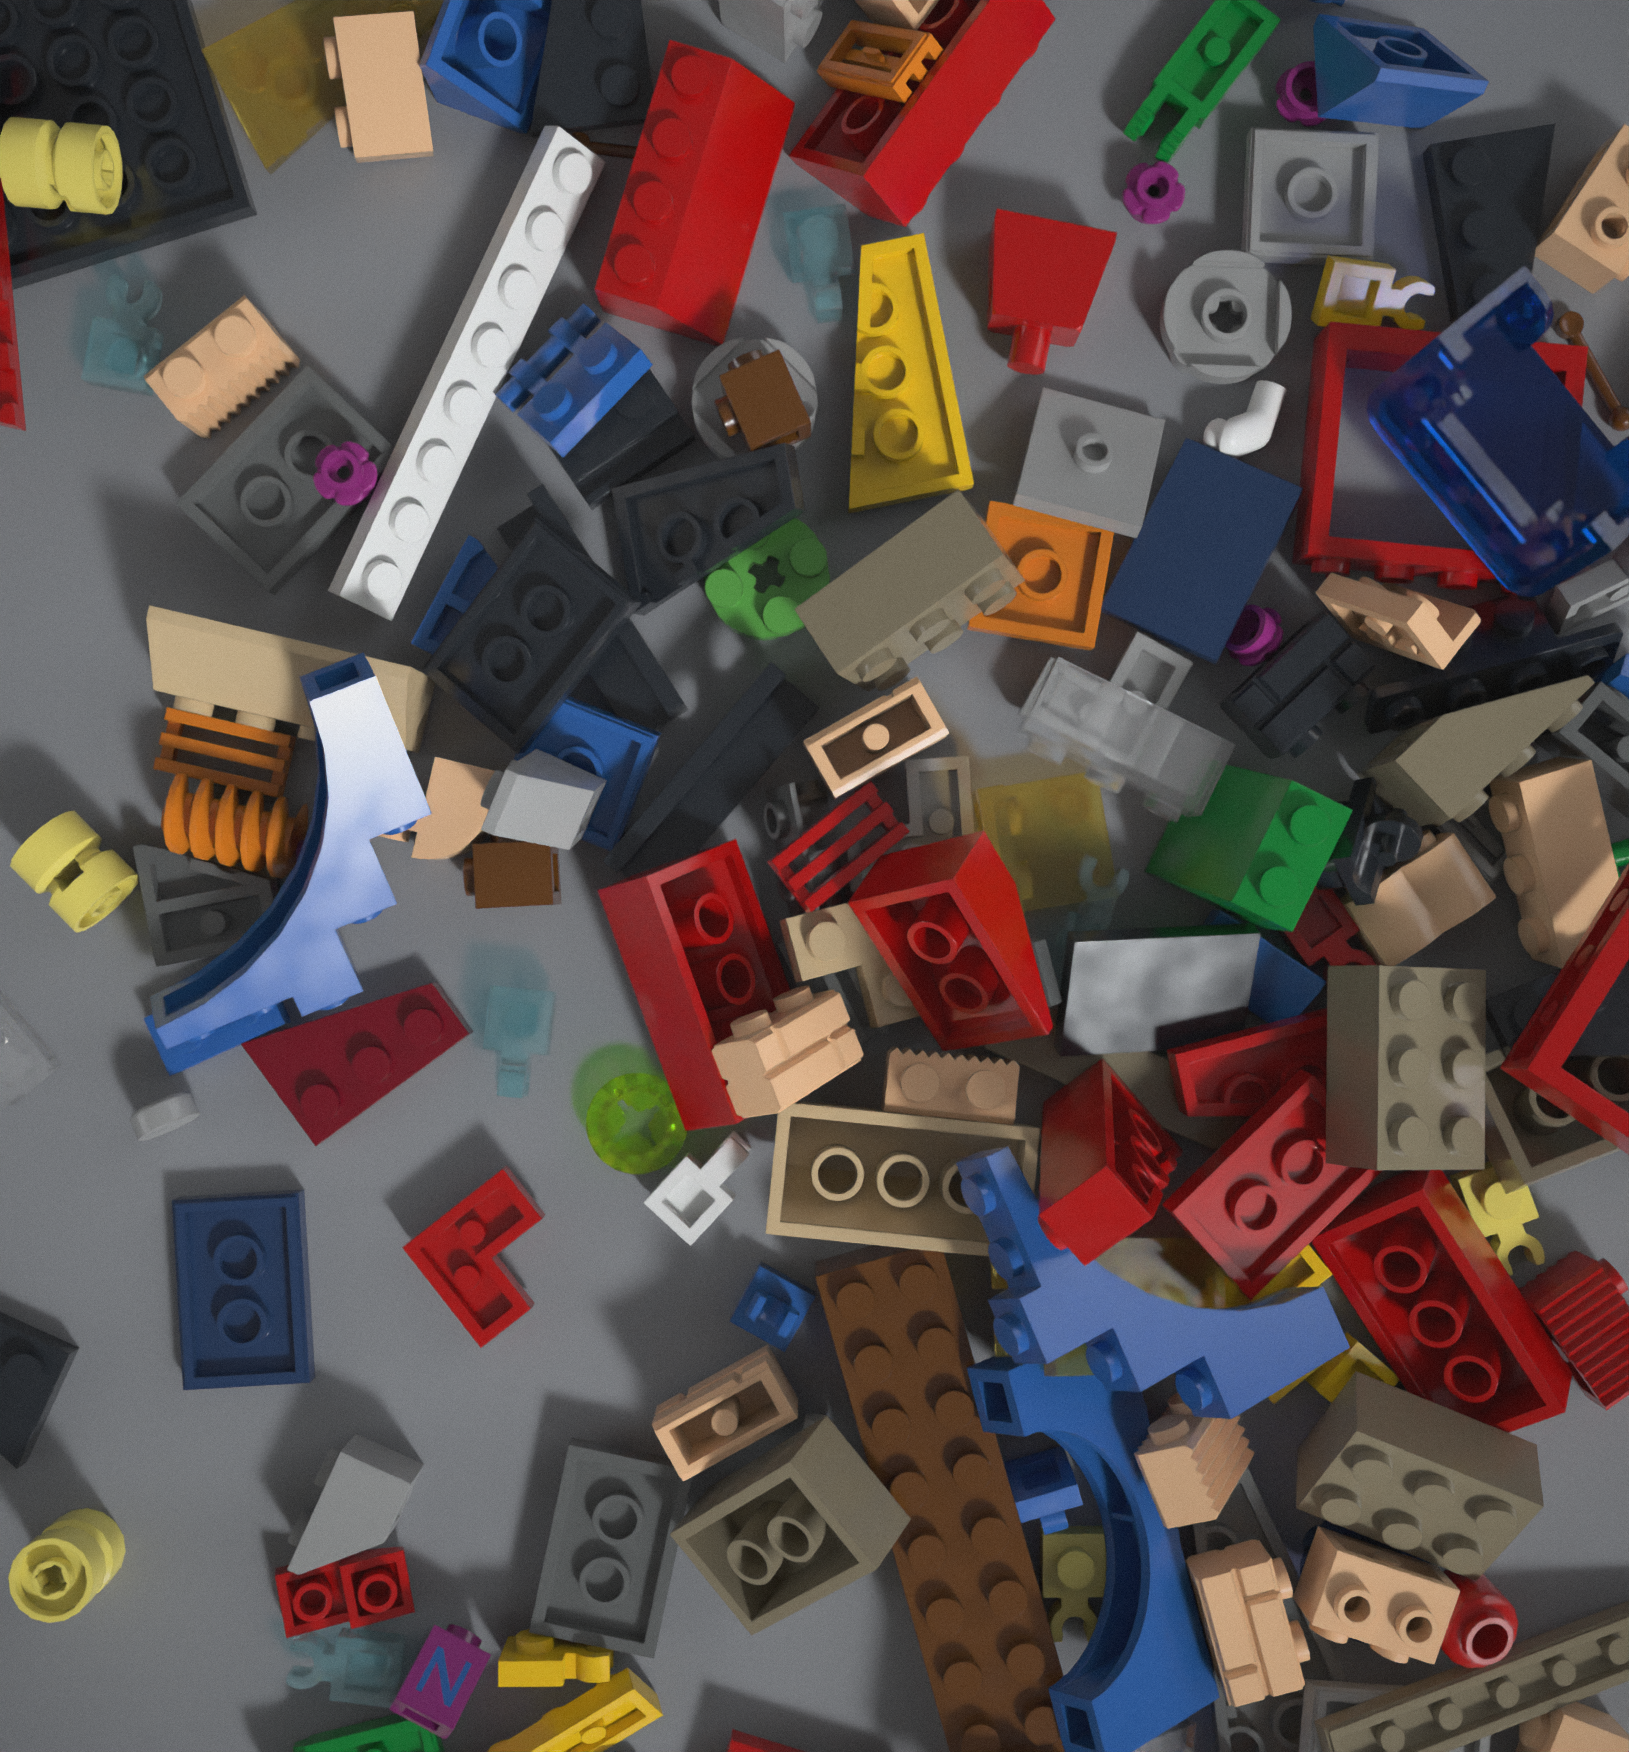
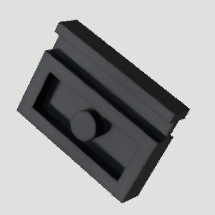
(626, 442)

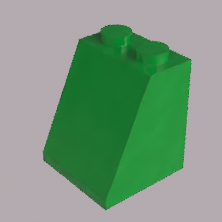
(1252, 848)

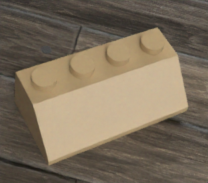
(260, 673)
(883, 1176)

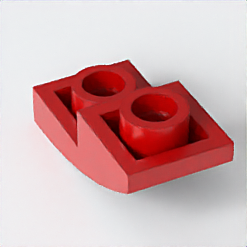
(354, 1590)

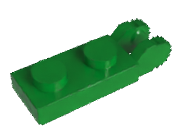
(1204, 69)

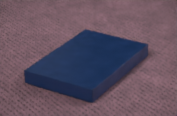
(1201, 550)
(243, 1289)

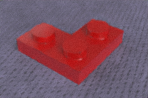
(462, 1257)

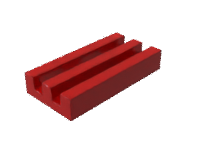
(880, 814)

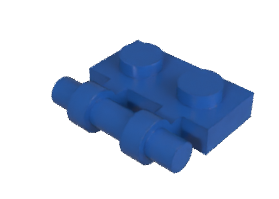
(583, 388)

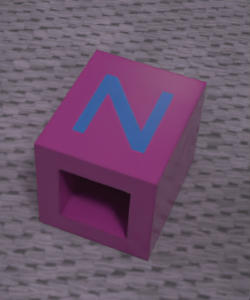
(441, 1679)

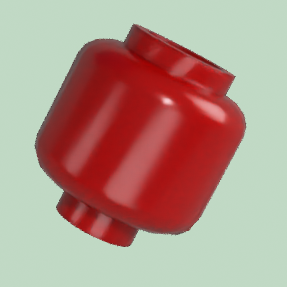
(1480, 1625)

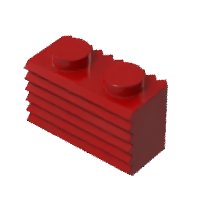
(1587, 1322)

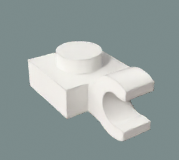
(695, 1191)

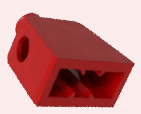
(1042, 283)

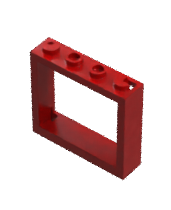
(1393, 563)
(1567, 1012)

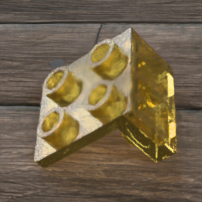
(1044, 834)

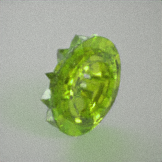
(634, 1152)

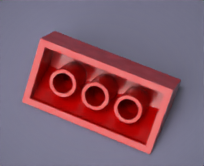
(894, 153)
(694, 196)
(696, 965)
(1443, 1303)

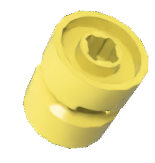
(55, 164)
(61, 853)
(66, 1565)

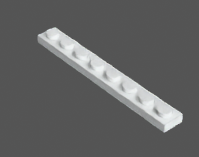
(468, 373)

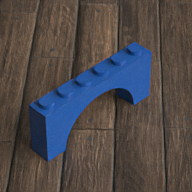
(1148, 1646)

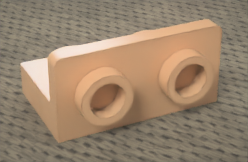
(1399, 618)

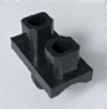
(1368, 844)

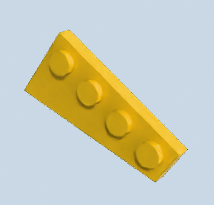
(905, 397)

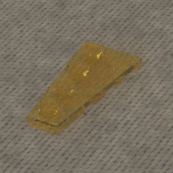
(280, 71)

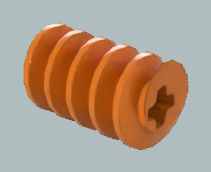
(232, 829)

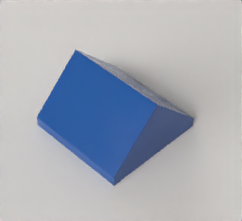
(488, 58)
(1388, 73)

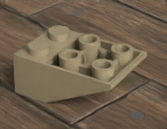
(1446, 762)

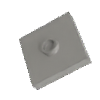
(1309, 195)
(1089, 463)

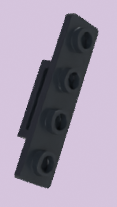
(1503, 657)

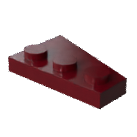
(356, 1057)

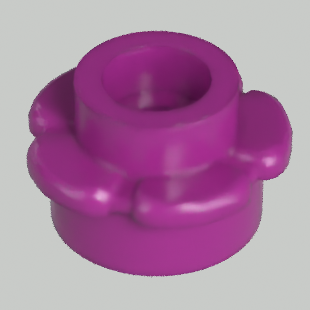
(1290, 103)
(1148, 208)
(353, 488)
(1255, 635)

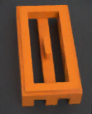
(868, 69)
(173, 741)

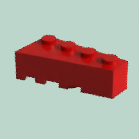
(1100, 1163)

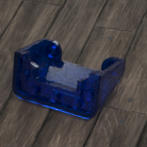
(1507, 443)

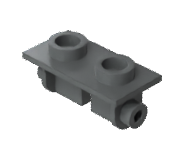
(786, 816)

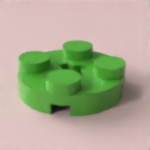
(770, 613)

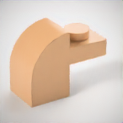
(456, 811)

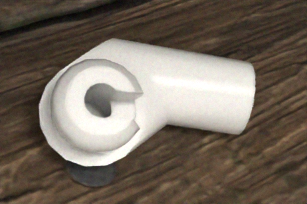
(1251, 429)

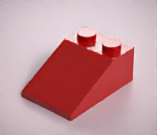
(956, 941)

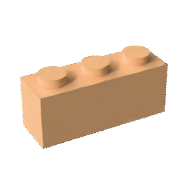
(1555, 852)

